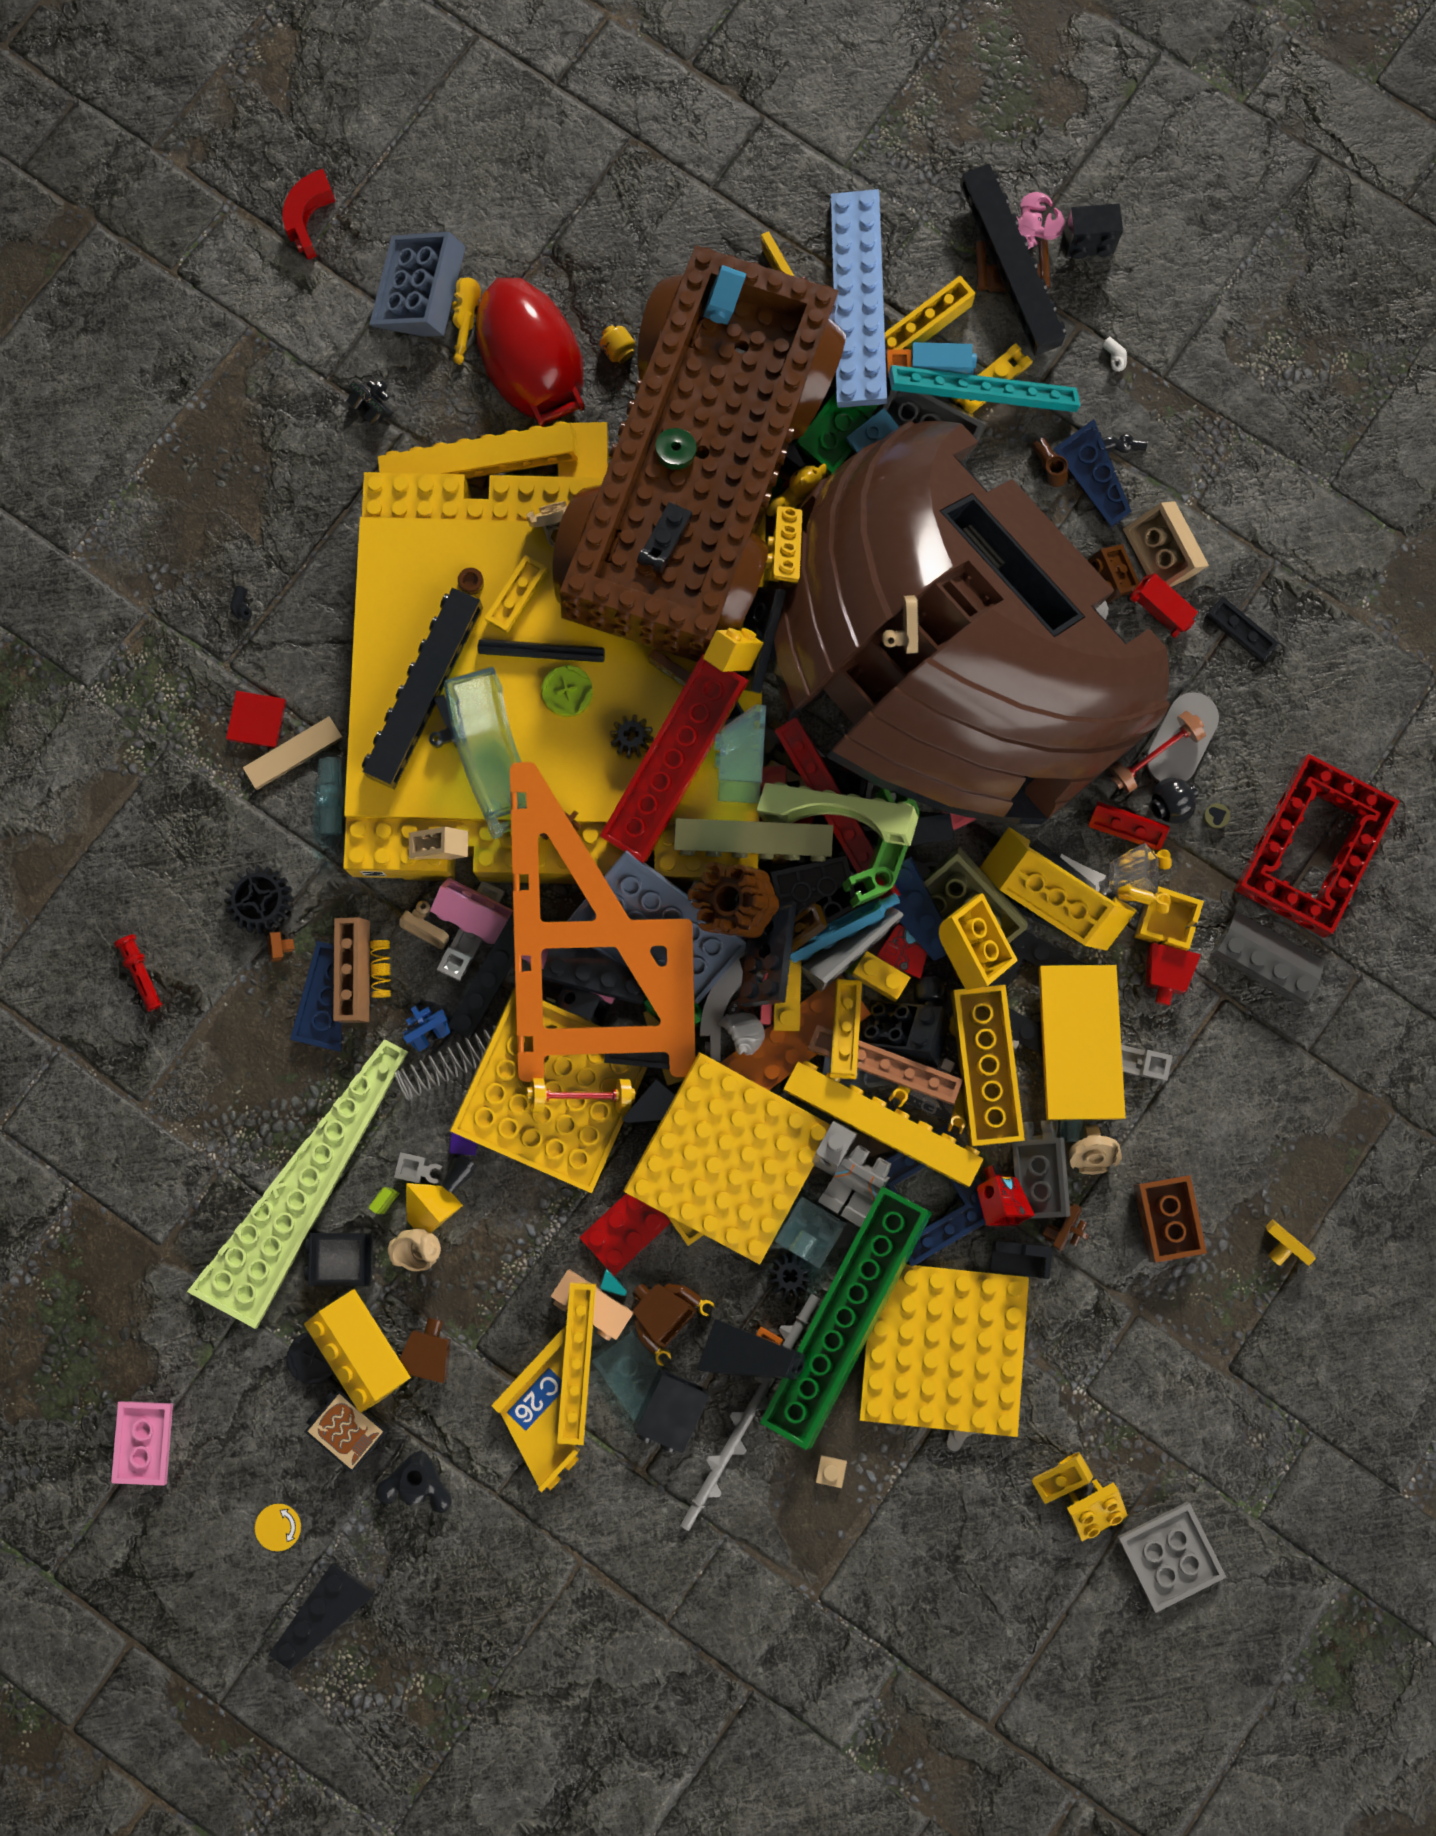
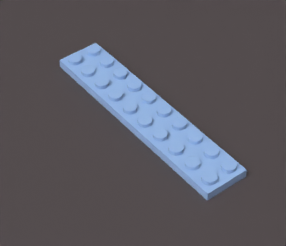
(860, 297)

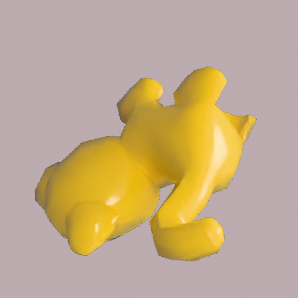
(800, 486)

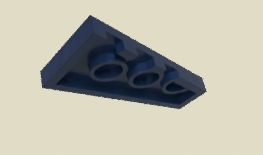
(1095, 473)
(919, 909)

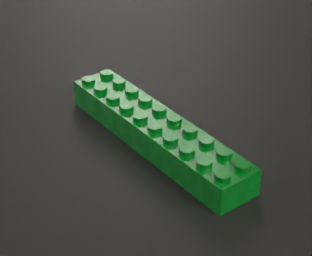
(847, 1317)

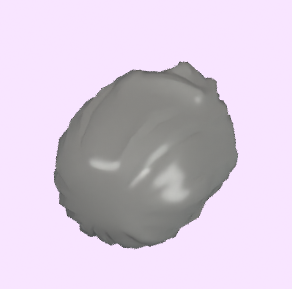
(745, 1031)

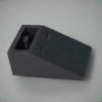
(907, 1030)

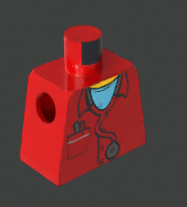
(903, 952)
(1003, 1199)

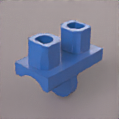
(415, 1034)

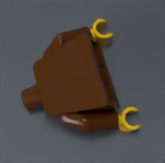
(663, 1314)

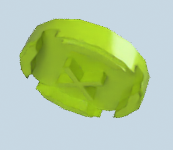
(567, 690)

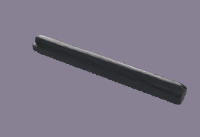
(541, 650)

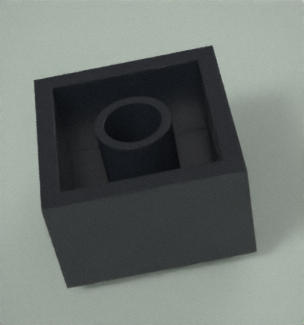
(1093, 230)

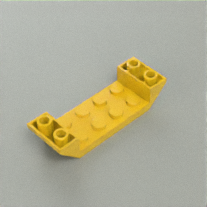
(1055, 893)

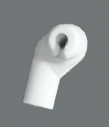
(1118, 354)

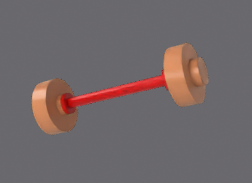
(1190, 727)

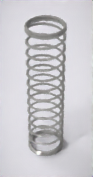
(405, 1084)

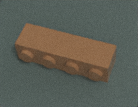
(351, 970)

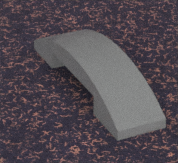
(465, 944)
(1146, 1063)

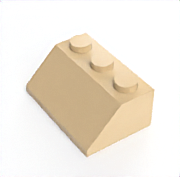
(1166, 544)

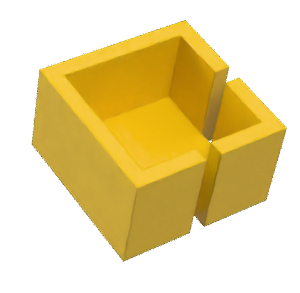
(1171, 926)

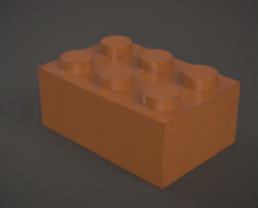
(1169, 1219)

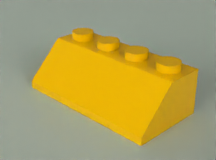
(357, 1351)

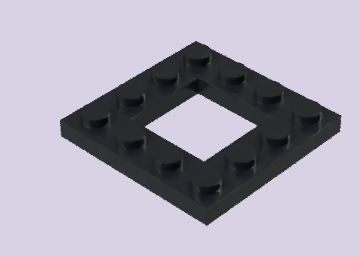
(1037, 953)

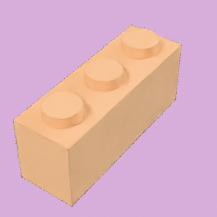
(609, 1314)

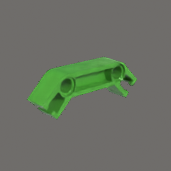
(884, 862)

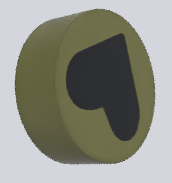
(1216, 816)

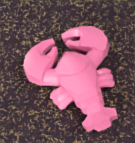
(1031, 219)

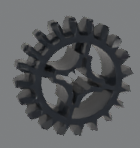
(269, 896)

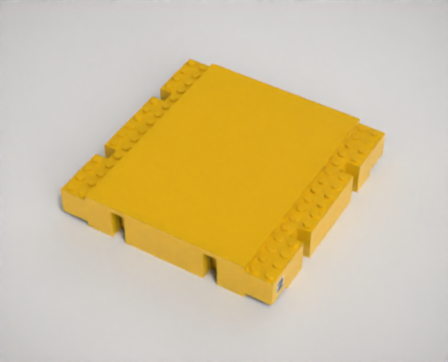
(411, 549)

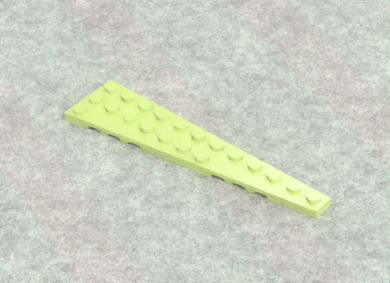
(265, 1244)

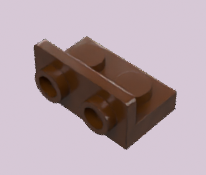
(1116, 569)

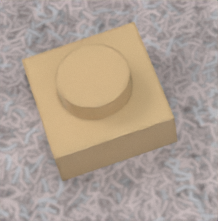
(831, 1471)

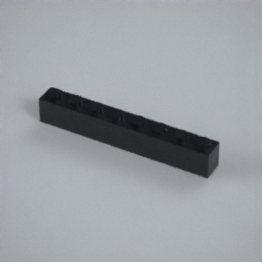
(1012, 259)
(425, 682)

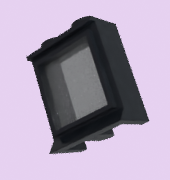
(340, 1259)

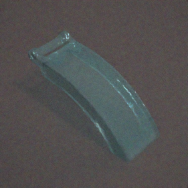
(484, 743)

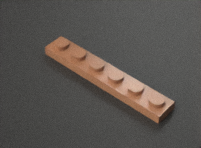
(894, 1068)

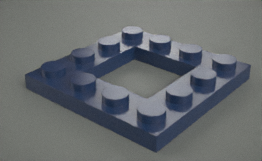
(949, 1227)

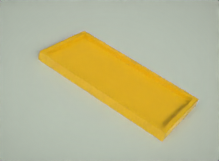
(1081, 1042)

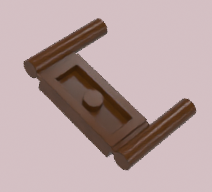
(988, 275)

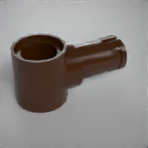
(1051, 462)

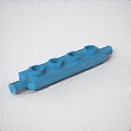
(846, 926)

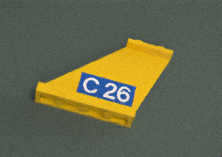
(532, 1415)

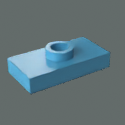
(871, 431)

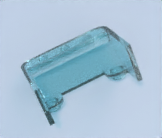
(741, 757)

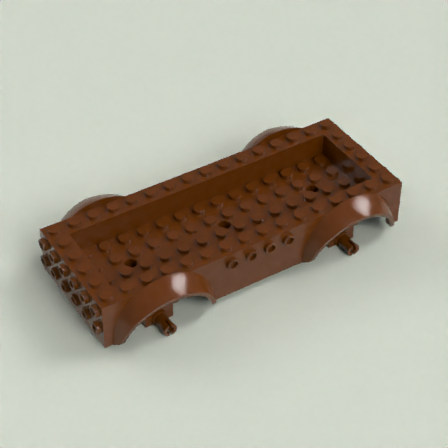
(742, 419)

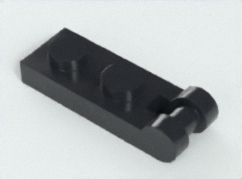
(665, 537)

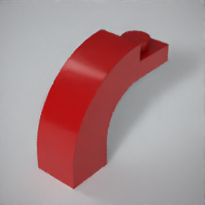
(302, 200)

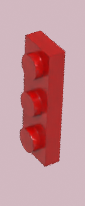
(1128, 826)

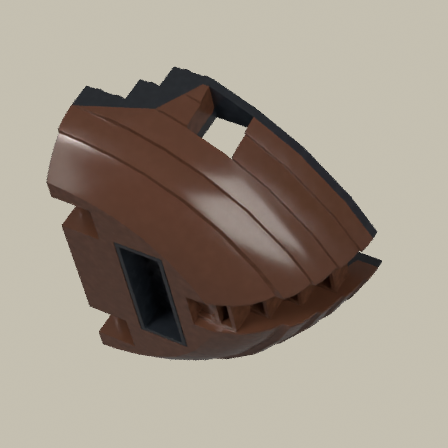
(1014, 670)

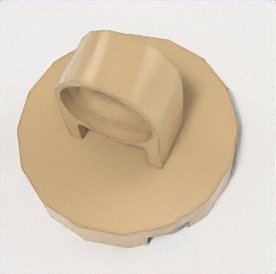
(549, 518)
(1094, 1152)

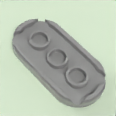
(1184, 755)

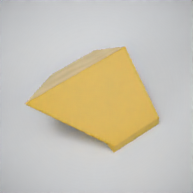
(429, 1206)

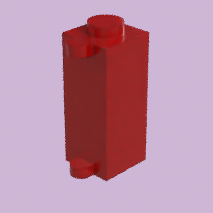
(1164, 604)

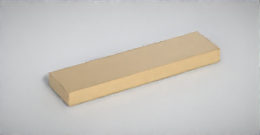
(293, 753)

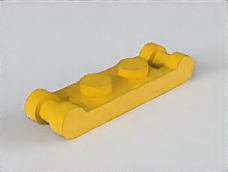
(999, 369)

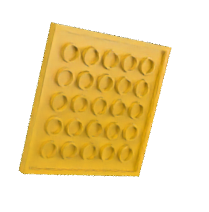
(571, 1134)
(728, 1158)
(948, 1352)

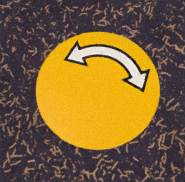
(277, 1527)

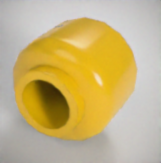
(617, 344)

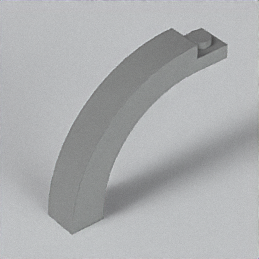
(716, 1006)

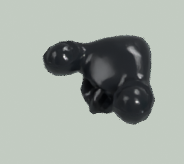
(413, 1482)

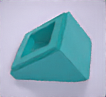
(611, 1284)

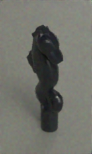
(1124, 443)

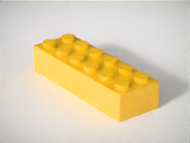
(987, 1066)

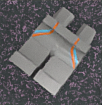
(858, 1177)

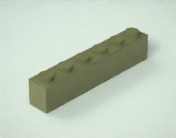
(753, 837)

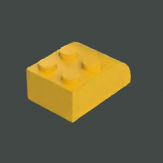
(976, 944)

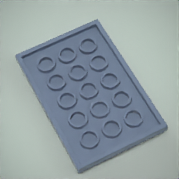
(652, 896)

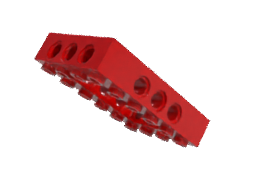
(1372, 813)

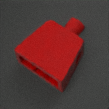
(1169, 971)

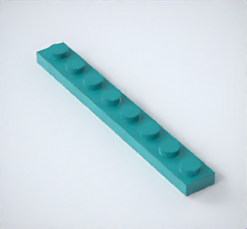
(983, 388)

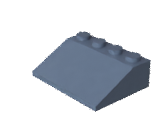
(418, 283)

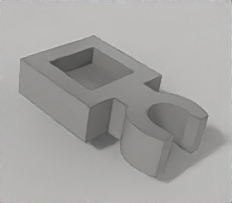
(413, 1168)

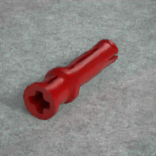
(134, 962)

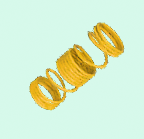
(381, 969)

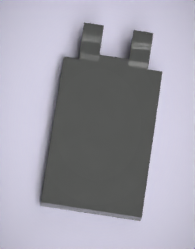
(1043, 1170)

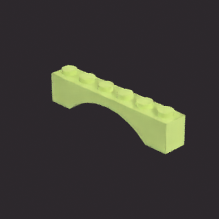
(788, 804)

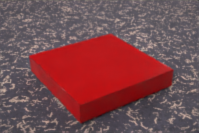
(256, 719)

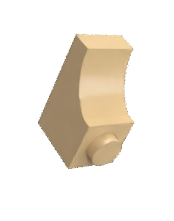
(438, 844)

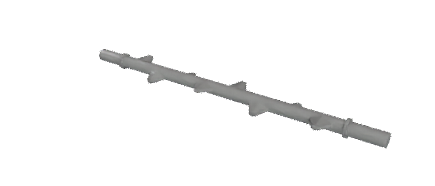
(742, 1420)

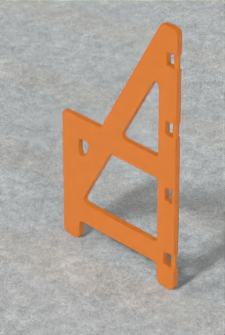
(666, 987)

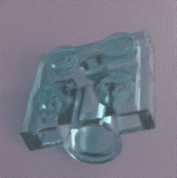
(810, 1232)

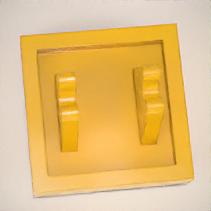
(1096, 1511)

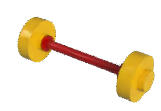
(622, 1096)

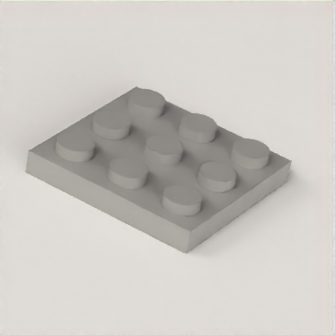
(1171, 1557)

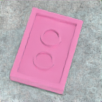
(142, 1443)

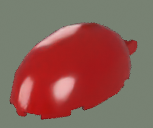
(529, 350)

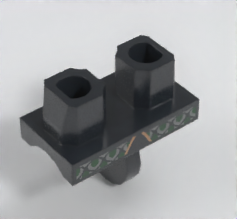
(361, 394)

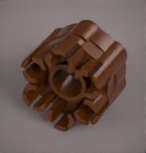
(717, 896)

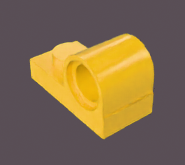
(1063, 1479)

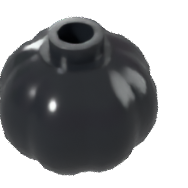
(1174, 800)

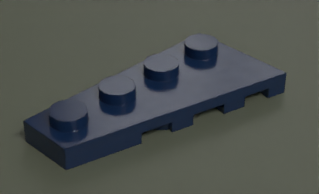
(315, 1013)

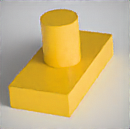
(1287, 1245)

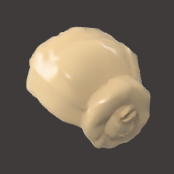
(414, 1250)

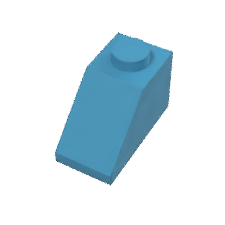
(724, 295)

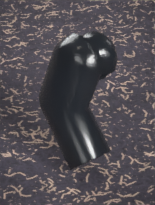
(238, 605)

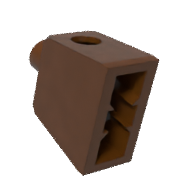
(427, 1353)

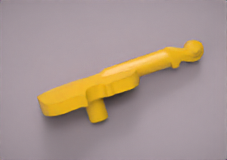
(468, 296)

